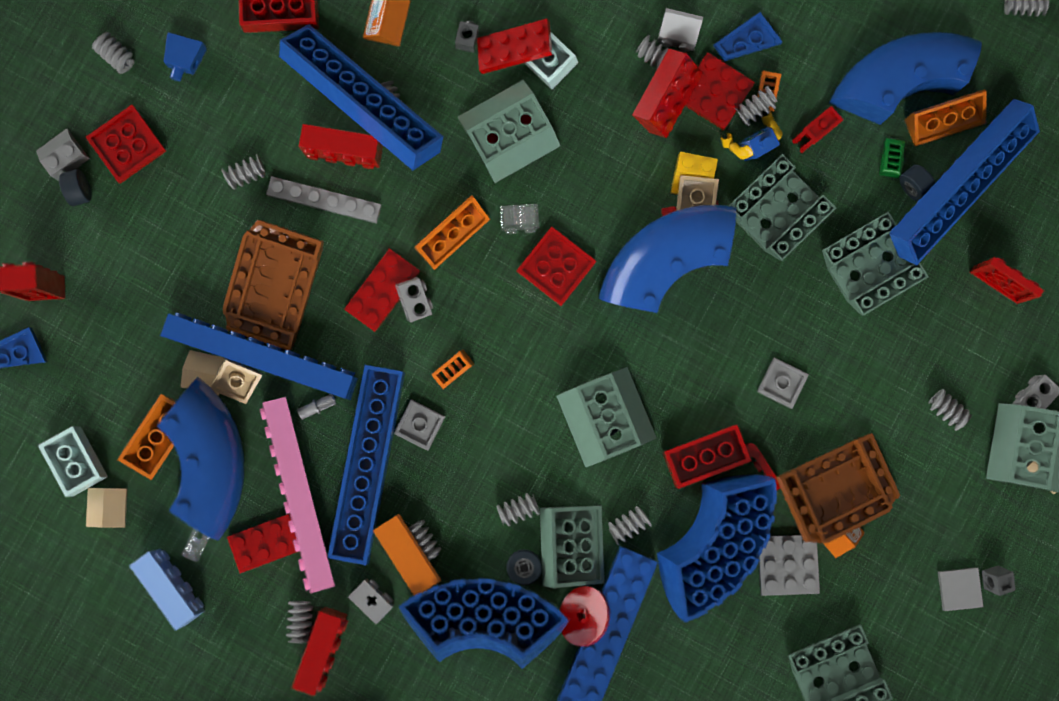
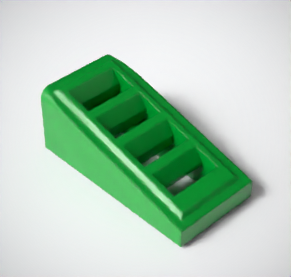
(889, 172)

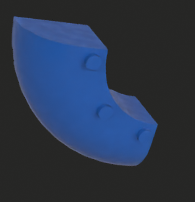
(904, 68)
(666, 252)
(209, 459)
(720, 544)
(483, 617)

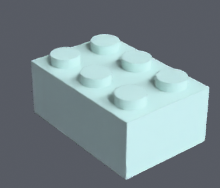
(72, 461)

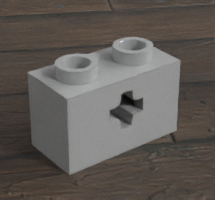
(361, 598)

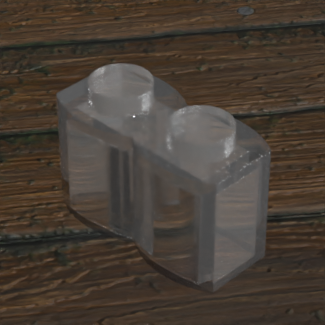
(519, 218)

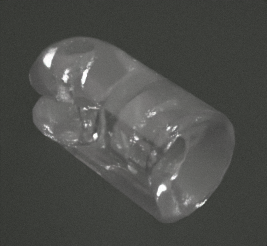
(194, 546)

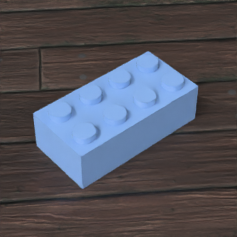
(167, 588)

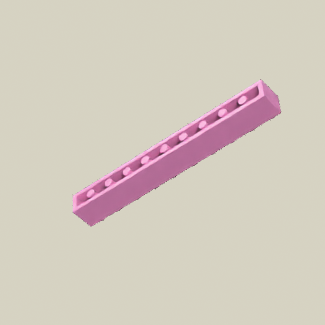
(297, 494)

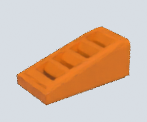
(777, 76)
(465, 358)

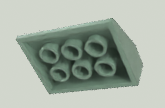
(571, 546)

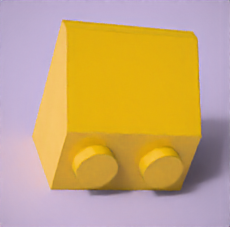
(693, 166)

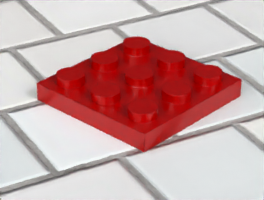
(718, 91)
(126, 144)
(556, 266)
(1007, 280)

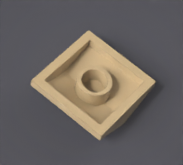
(696, 192)
(202, 366)
(236, 381)
(106, 507)

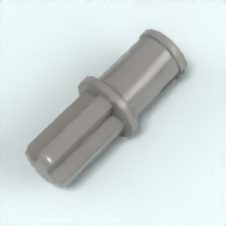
(316, 406)

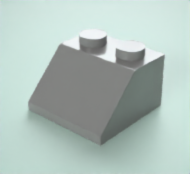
(679, 30)
(61, 154)

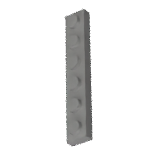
(324, 200)

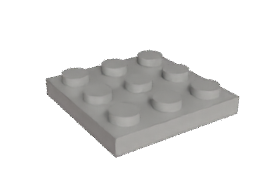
(789, 567)

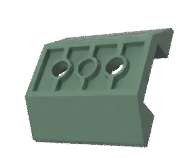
(516, 142)
(788, 221)
(877, 279)
(593, 422)
(1018, 444)
(831, 662)

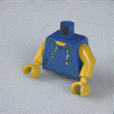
(757, 143)

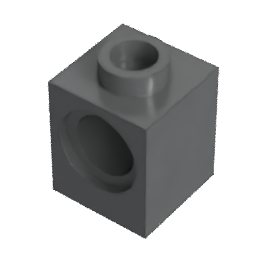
(467, 44)
(998, 580)

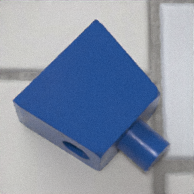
(183, 55)

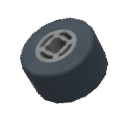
(916, 182)
(75, 187)
(529, 564)

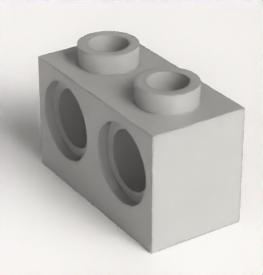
(409, 301)
(1039, 399)

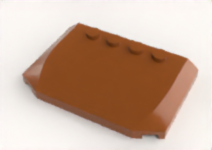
(271, 284)
(839, 490)

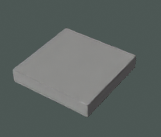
(782, 383)
(419, 425)
(960, 589)

